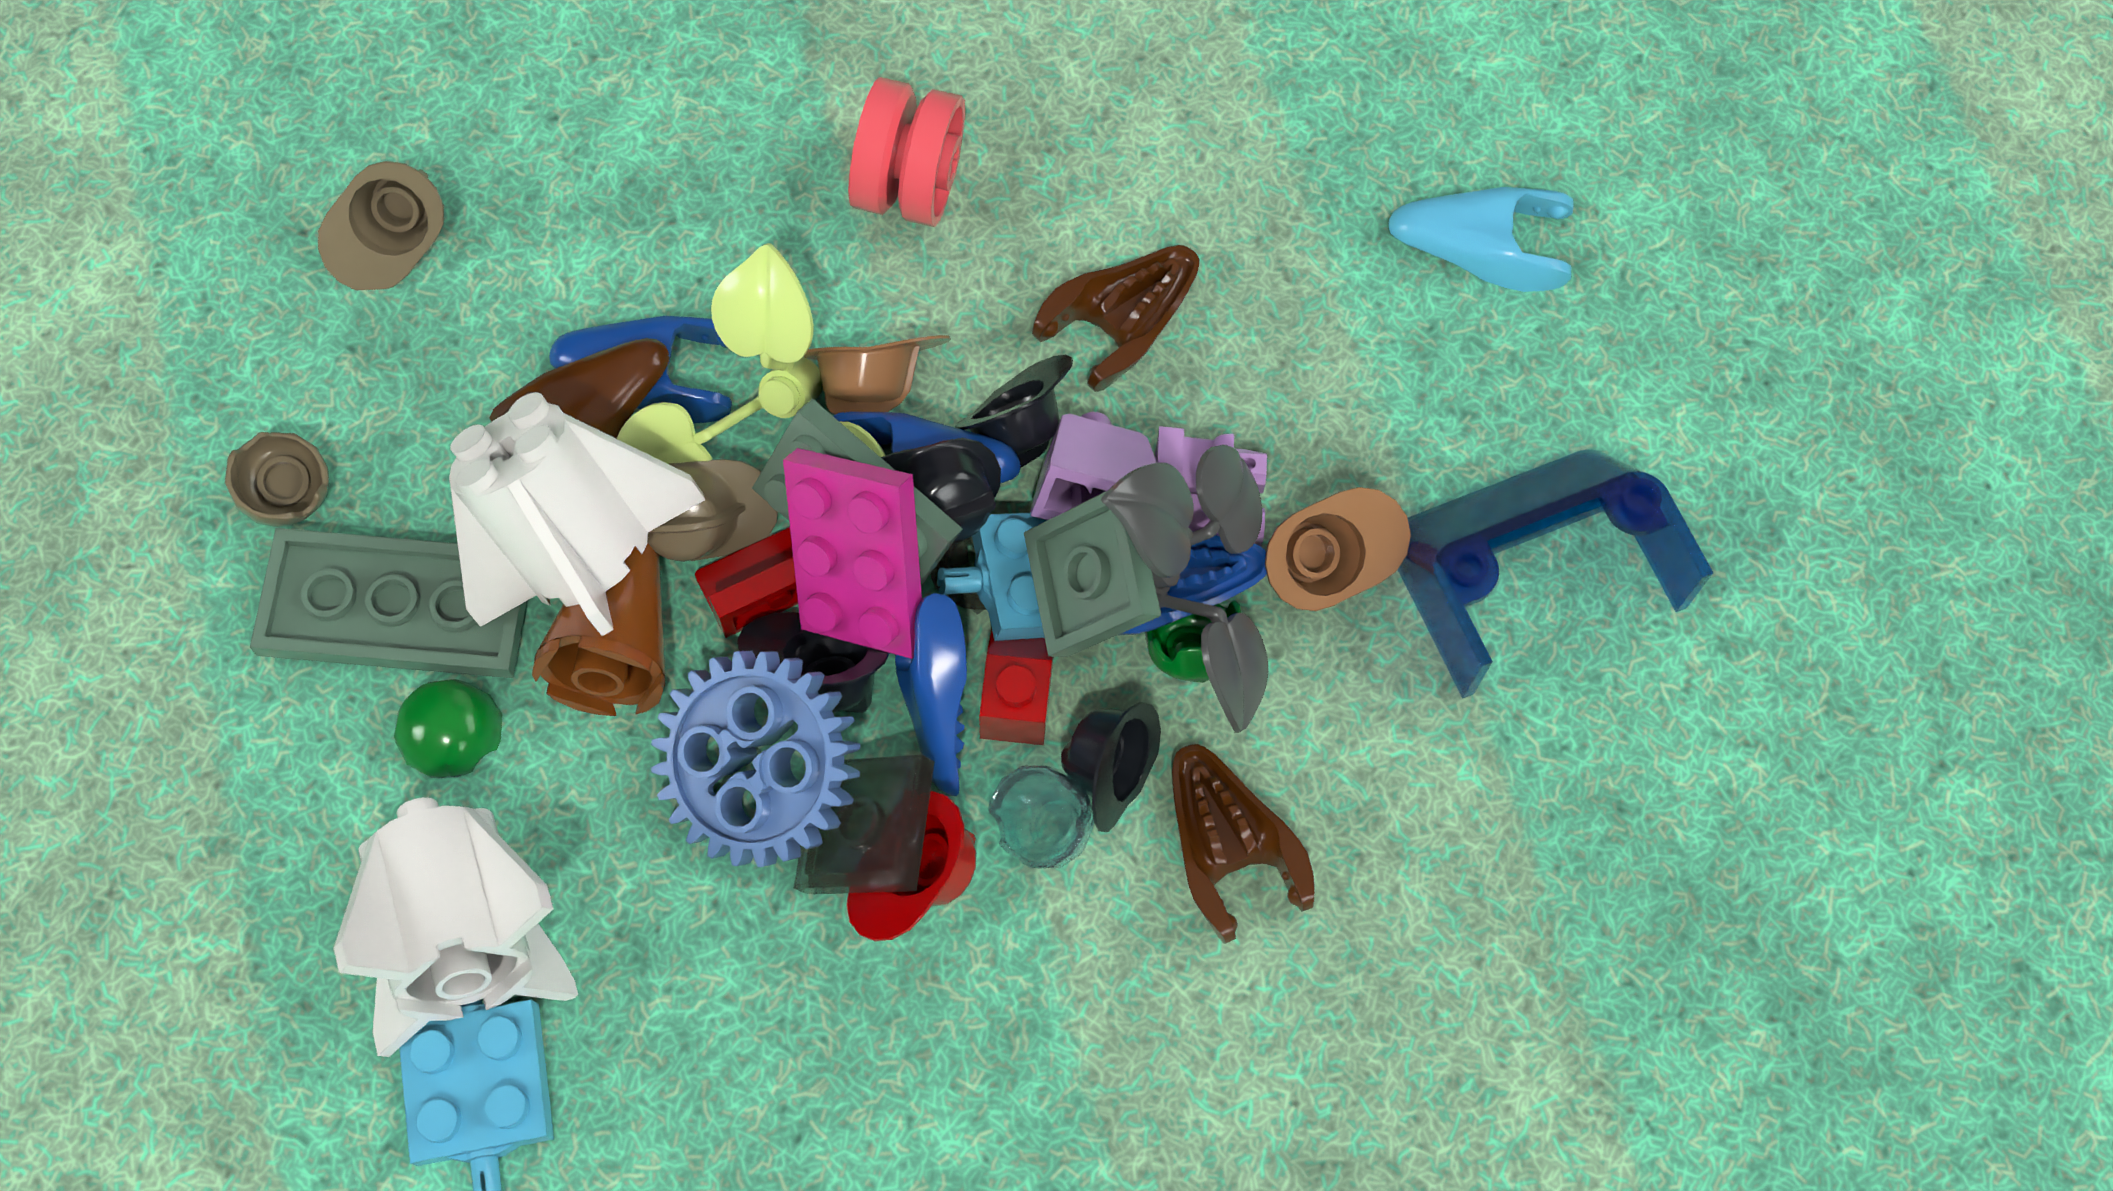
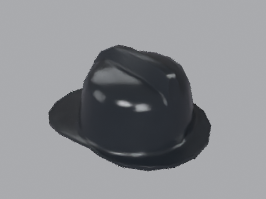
(1023, 409)
(955, 476)
(846, 665)
(1113, 758)

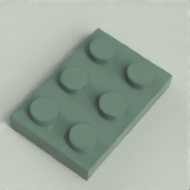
(822, 433)

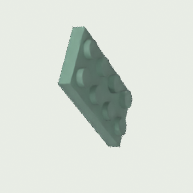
(377, 606)

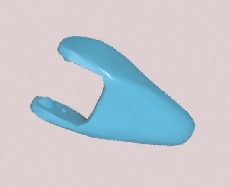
(1477, 234)

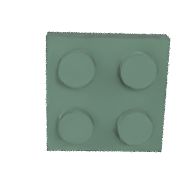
(1088, 578)

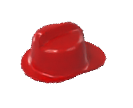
(944, 875)

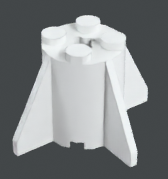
(554, 510)
(446, 921)

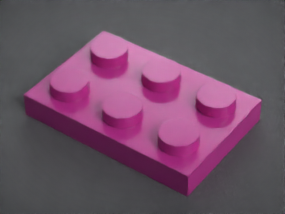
(854, 550)

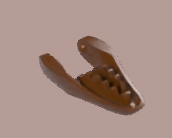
(1126, 302)
(600, 387)
(1227, 830)

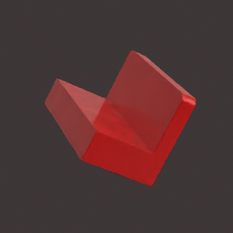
(750, 582)

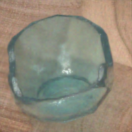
(1042, 816)

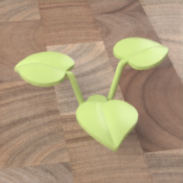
(754, 313)

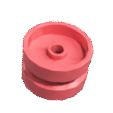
(906, 151)

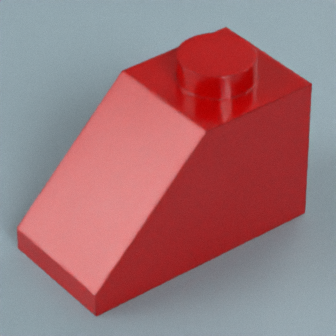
(1016, 691)

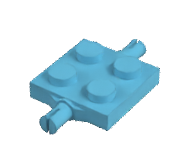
(1001, 577)
(477, 1088)

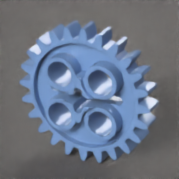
(785, 807)

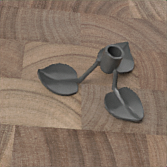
(1156, 513)

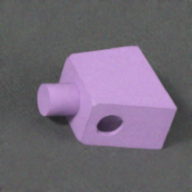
(1086, 461)

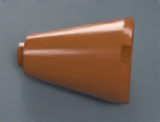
(615, 668)

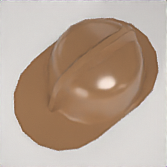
(871, 376)
(1337, 548)

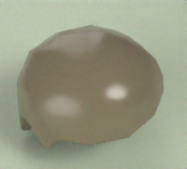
(277, 478)

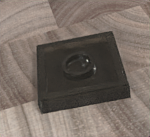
(878, 833)

